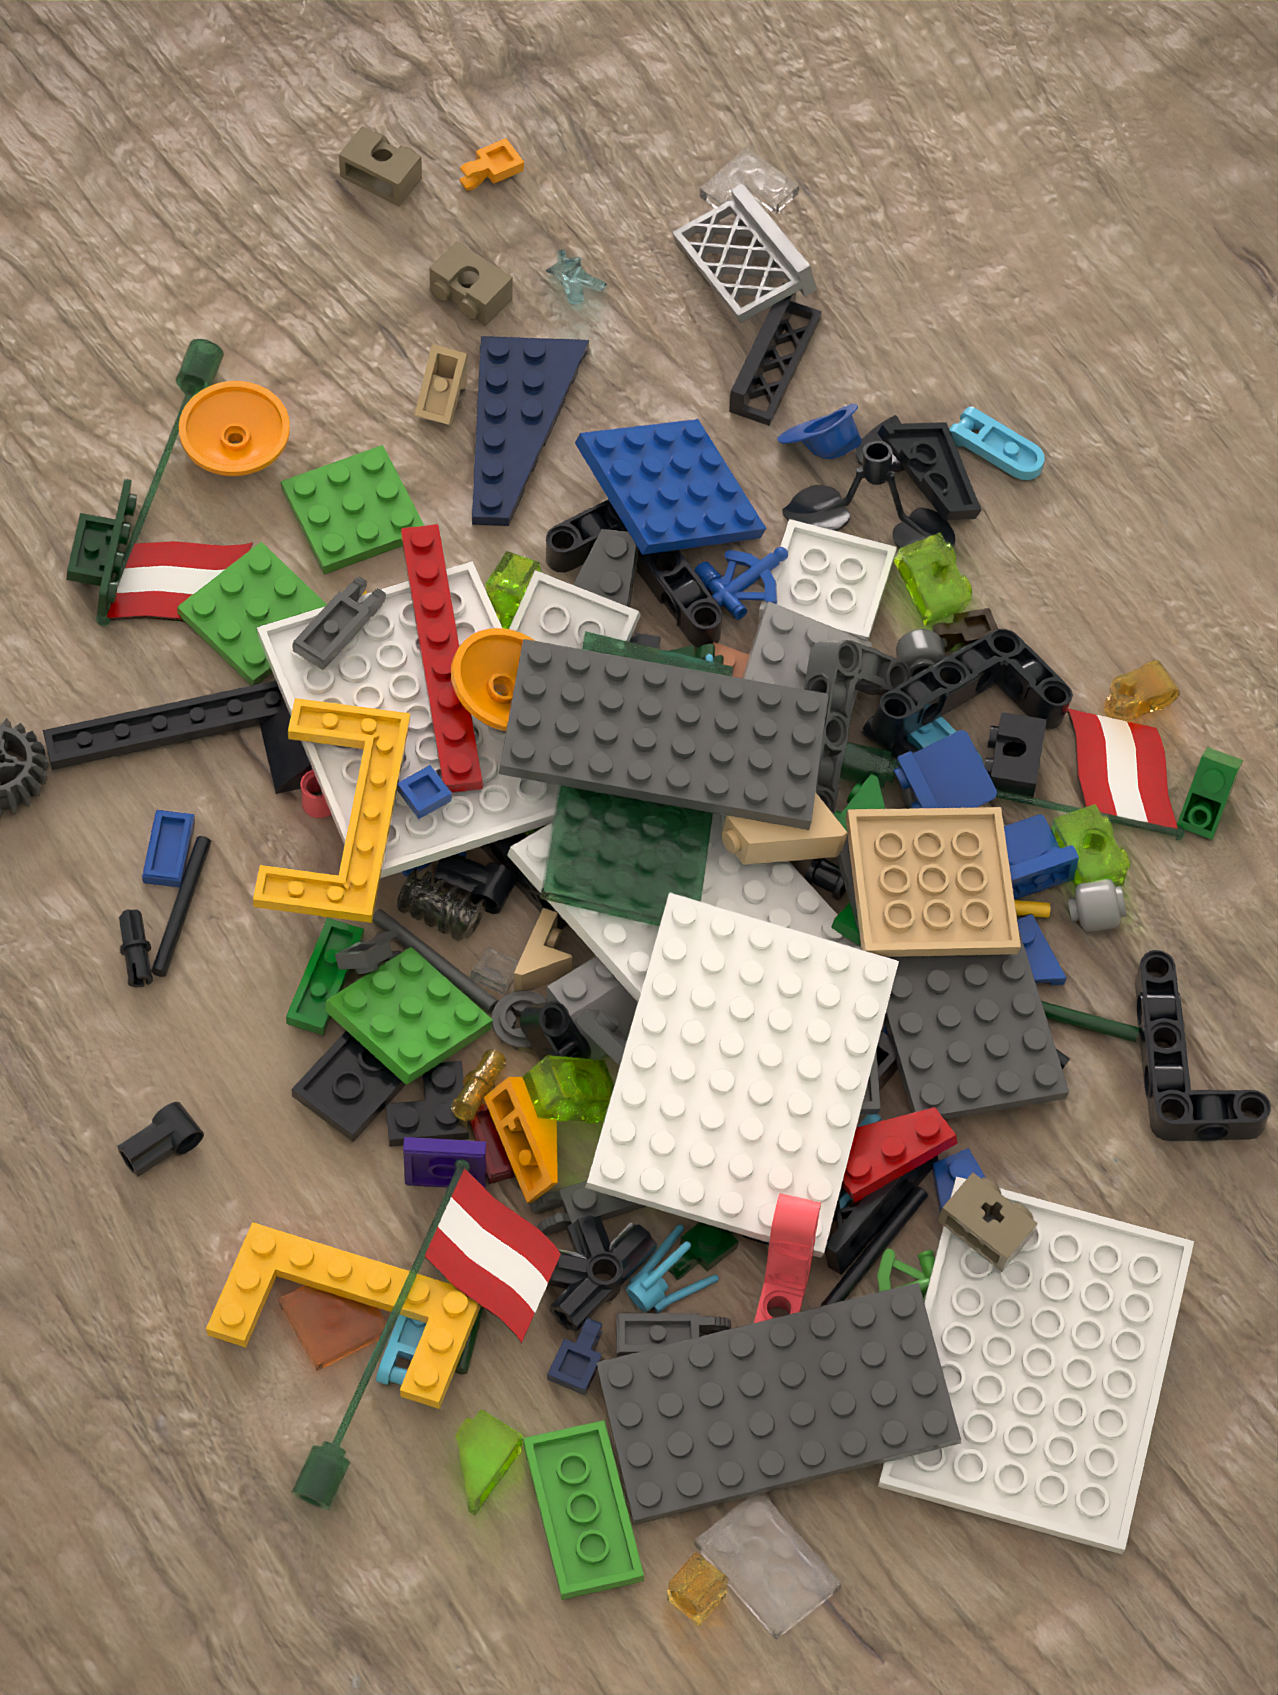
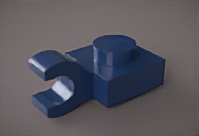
(576, 1362)

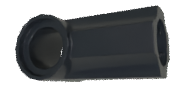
(488, 882)
(169, 1133)

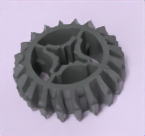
(20, 778)

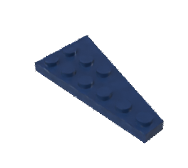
(517, 407)

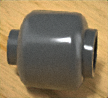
(920, 649)

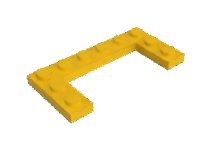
(355, 890)
(275, 1254)

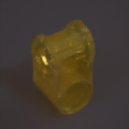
(1140, 692)

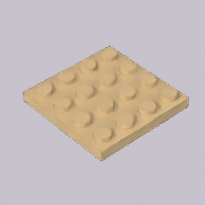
(932, 882)

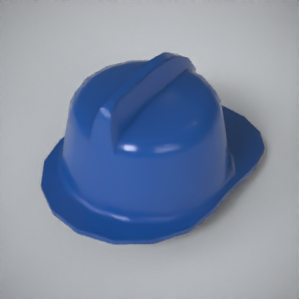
(828, 435)

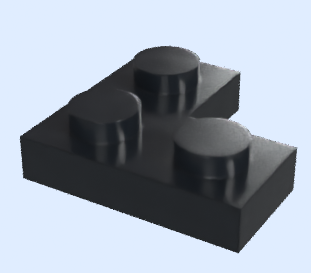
(431, 1116)

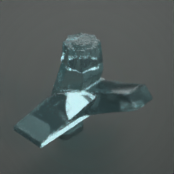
(573, 277)

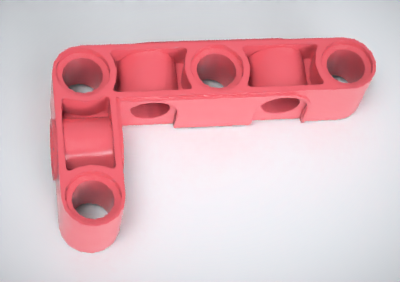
(789, 1255)

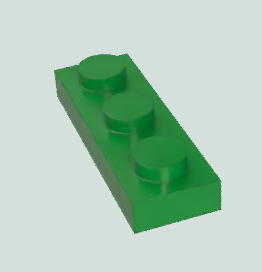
(322, 977)

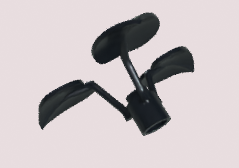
(824, 508)

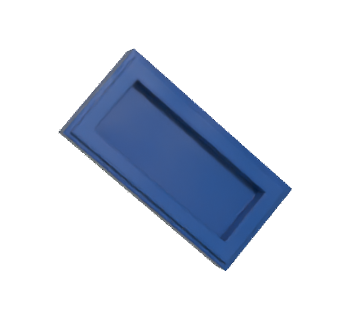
(168, 848)

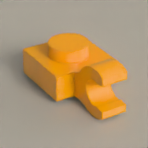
(493, 161)

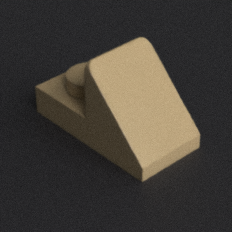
(442, 384)
(540, 959)

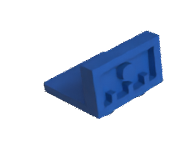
(1036, 857)

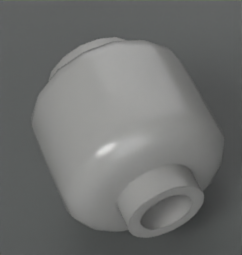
(1097, 905)

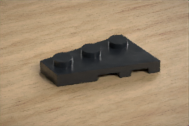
(934, 465)

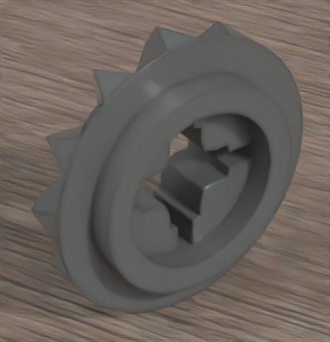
(505, 1021)

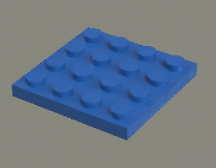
(670, 486)

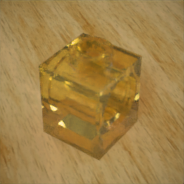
(697, 1588)

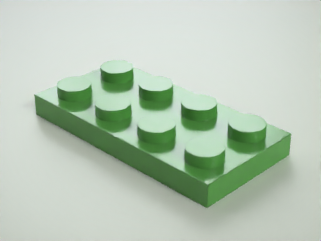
(583, 1510)

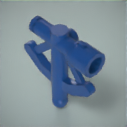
(729, 592)

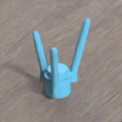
(648, 1286)

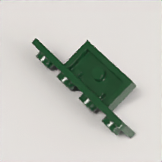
(96, 548)

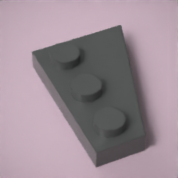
(610, 567)

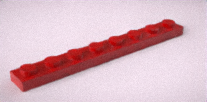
(438, 645)

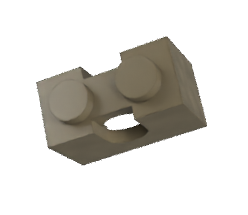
(380, 167)
(471, 282)

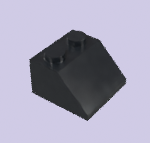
(285, 756)

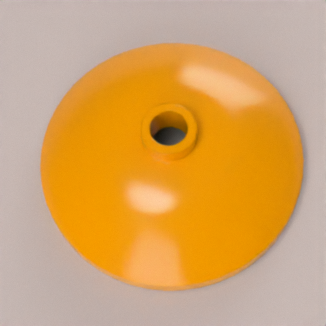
(230, 414)
(486, 665)

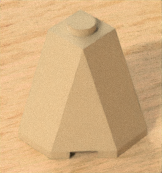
(768, 842)

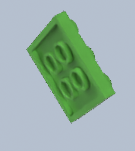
(351, 508)
(239, 600)
(408, 1015)

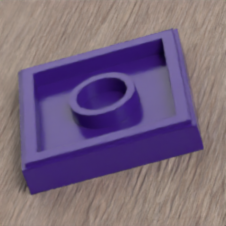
(432, 1161)

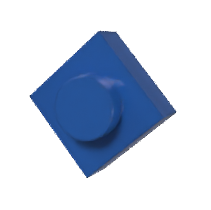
(424, 792)

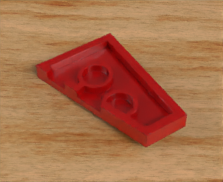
(894, 1148)

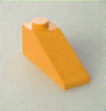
(526, 1138)

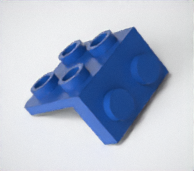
(946, 774)

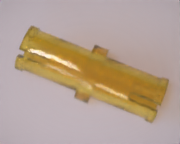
(478, 1084)

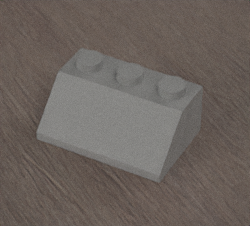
(594, 988)

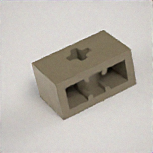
(1000, 1238)

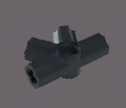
(593, 1256)

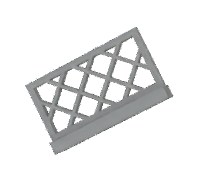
(772, 242)

